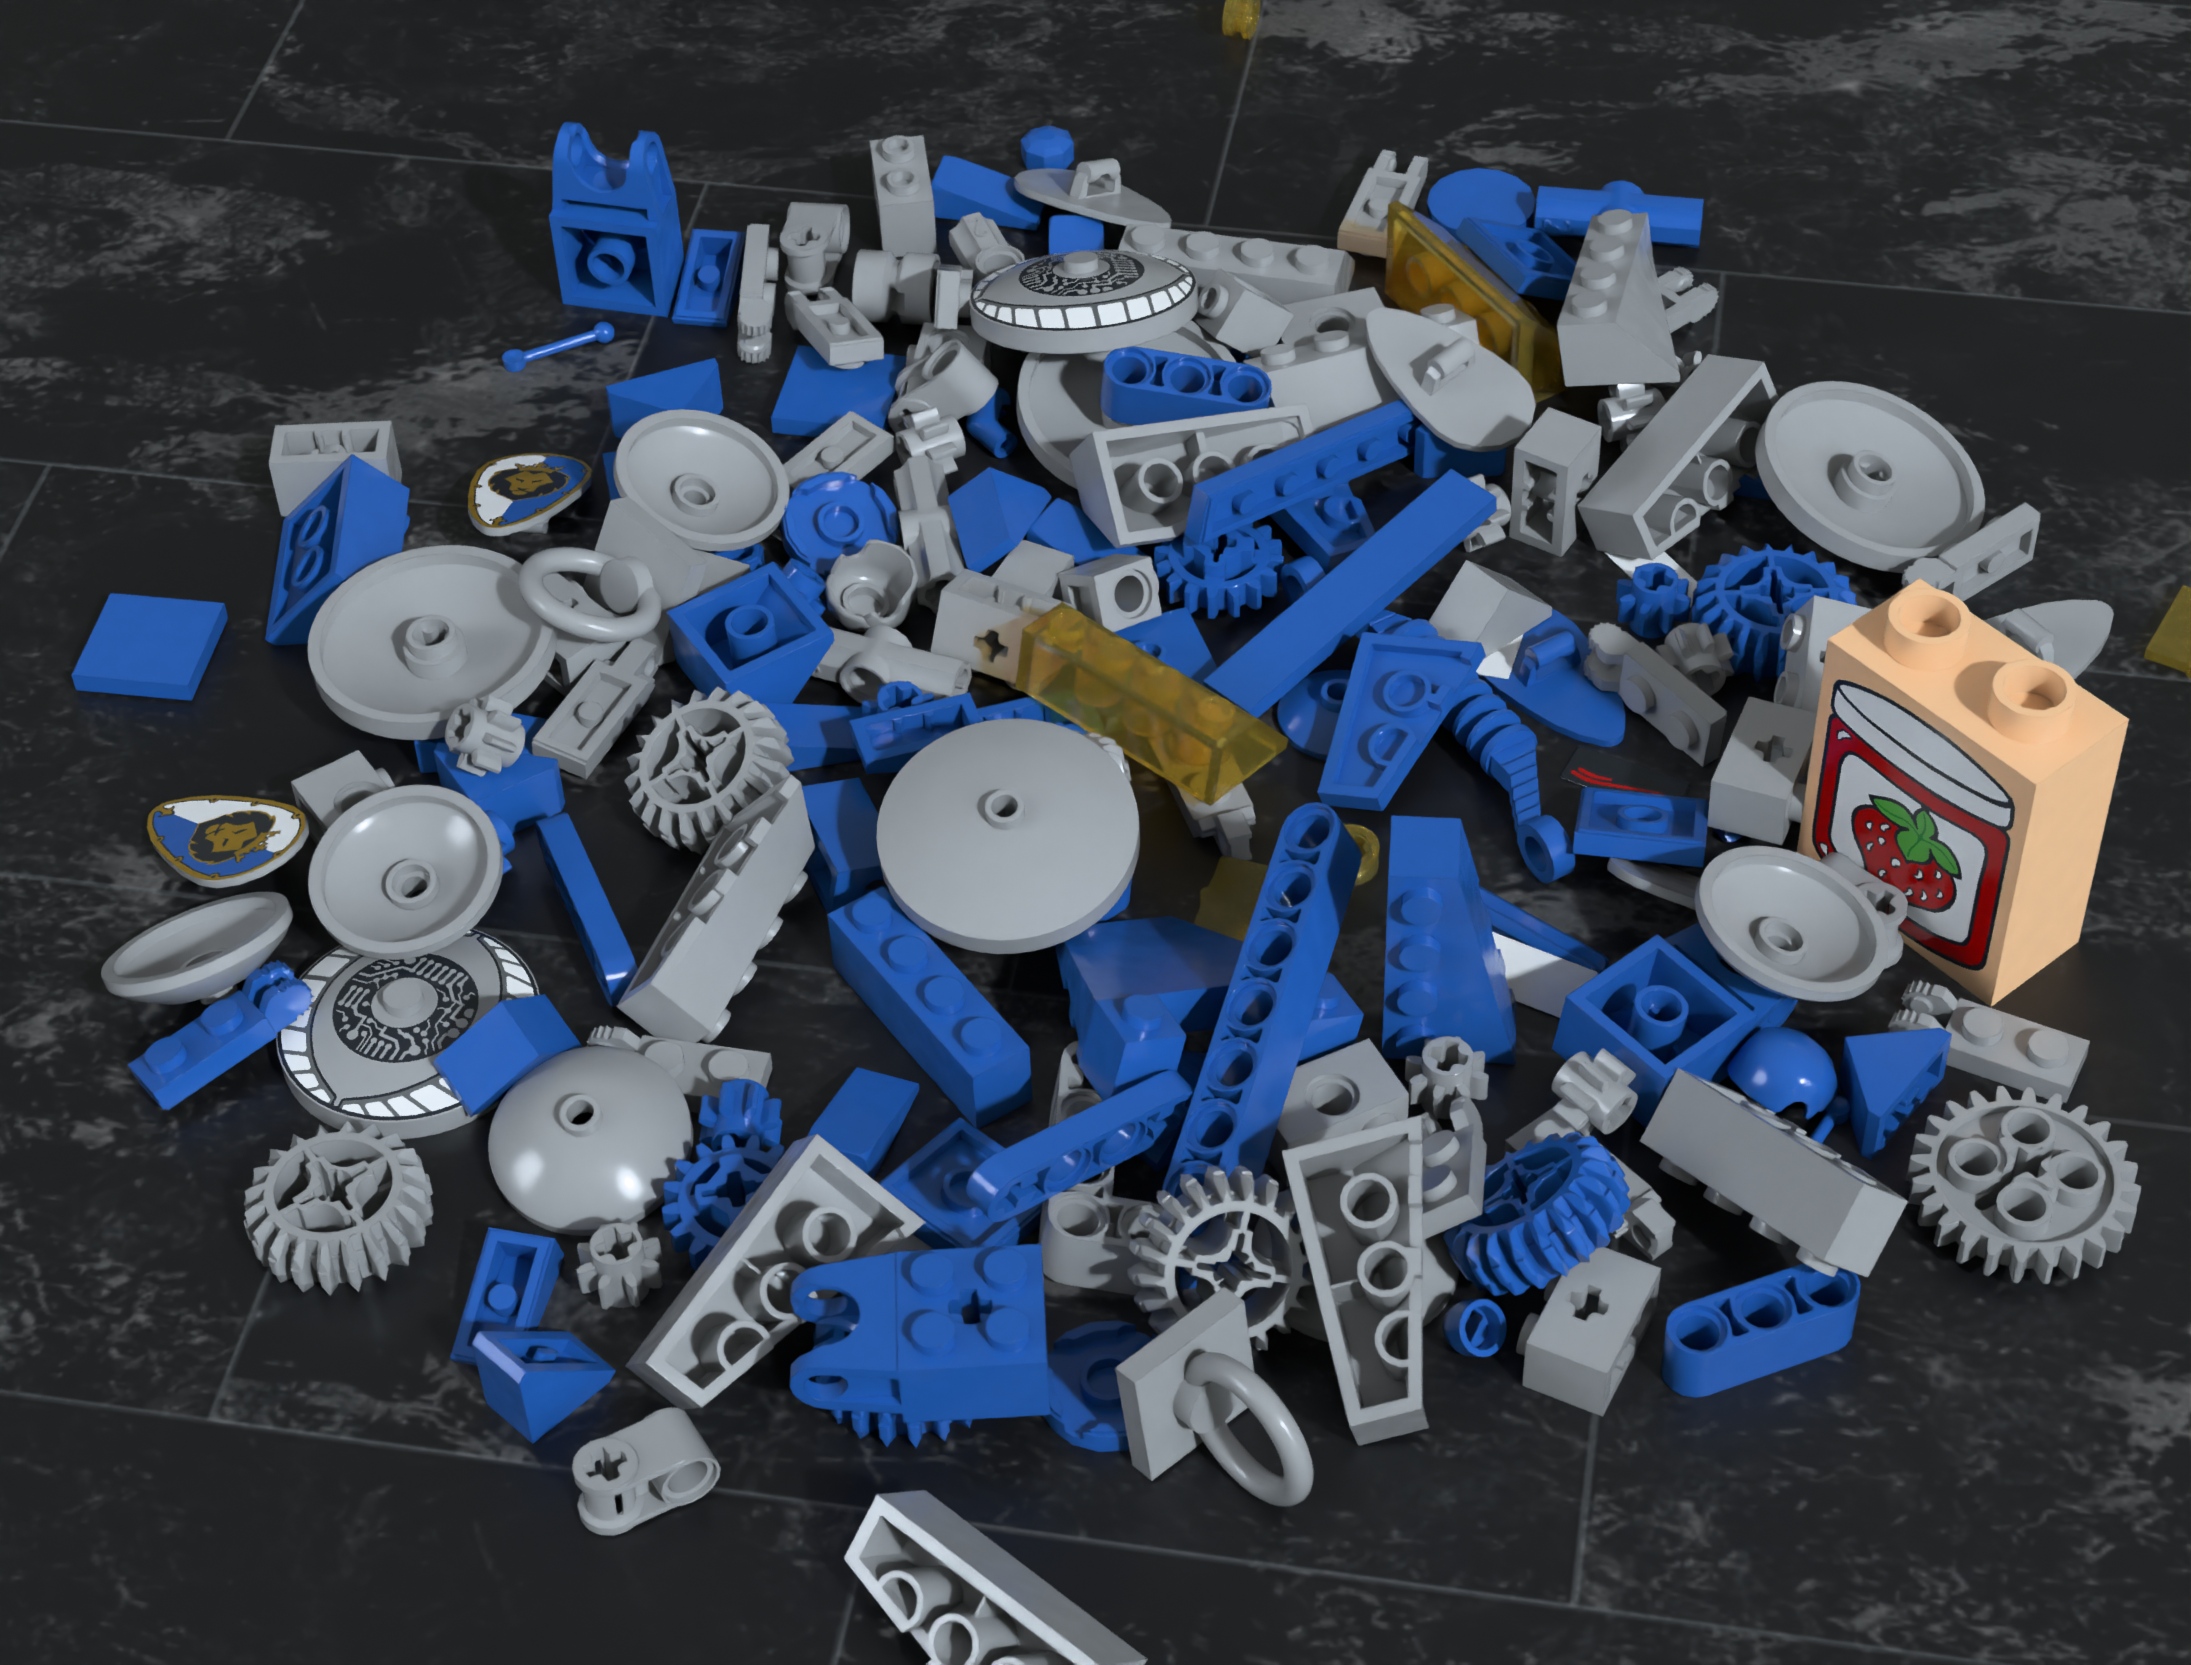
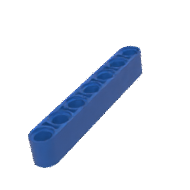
(1269, 1000)

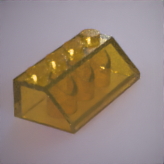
(1434, 268)
(1142, 705)

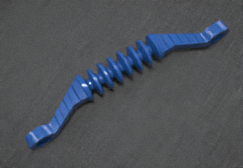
(1485, 729)

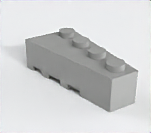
(738, 1301)

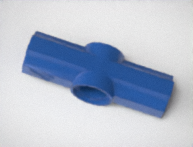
(1569, 212)

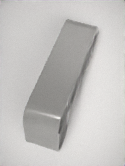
(1085, 1227)

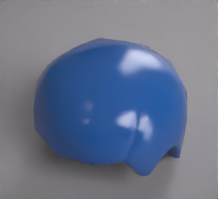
(1785, 1068)

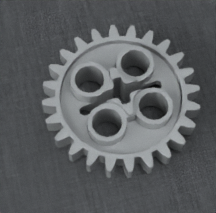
(2023, 1184)

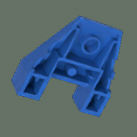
(1152, 981)

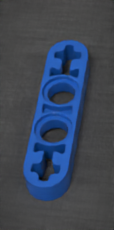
(587, 905)
(1080, 1146)

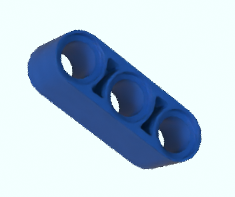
(1166, 386)
(1758, 1329)

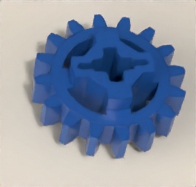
(1222, 571)
(713, 1193)

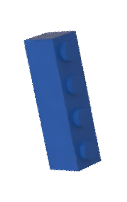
(930, 1008)

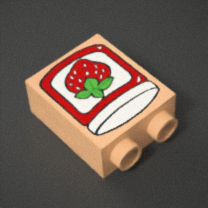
(1962, 784)

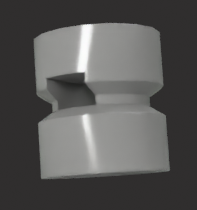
(895, 286)

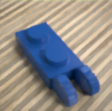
(222, 1035)

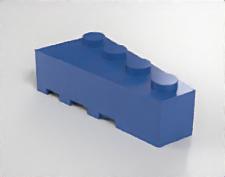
(1441, 947)

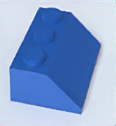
(328, 538)

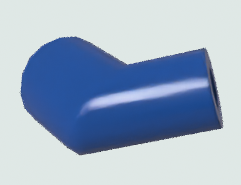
(987, 429)

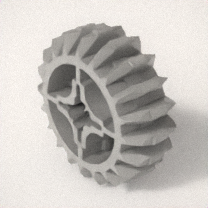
(705, 766)
(338, 1207)
(1230, 1207)

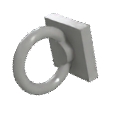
(634, 571)
(1194, 1383)

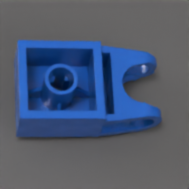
(615, 225)
(1667, 1011)
(929, 1334)

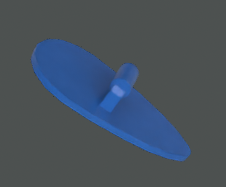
(1552, 686)

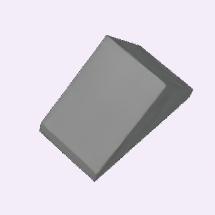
(1487, 609)

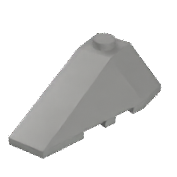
(1143, 476)

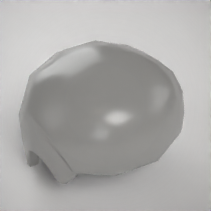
(872, 586)

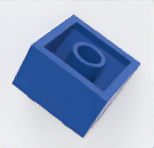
(750, 637)

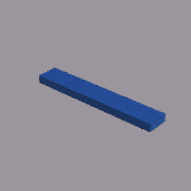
(1300, 471)
(1352, 594)

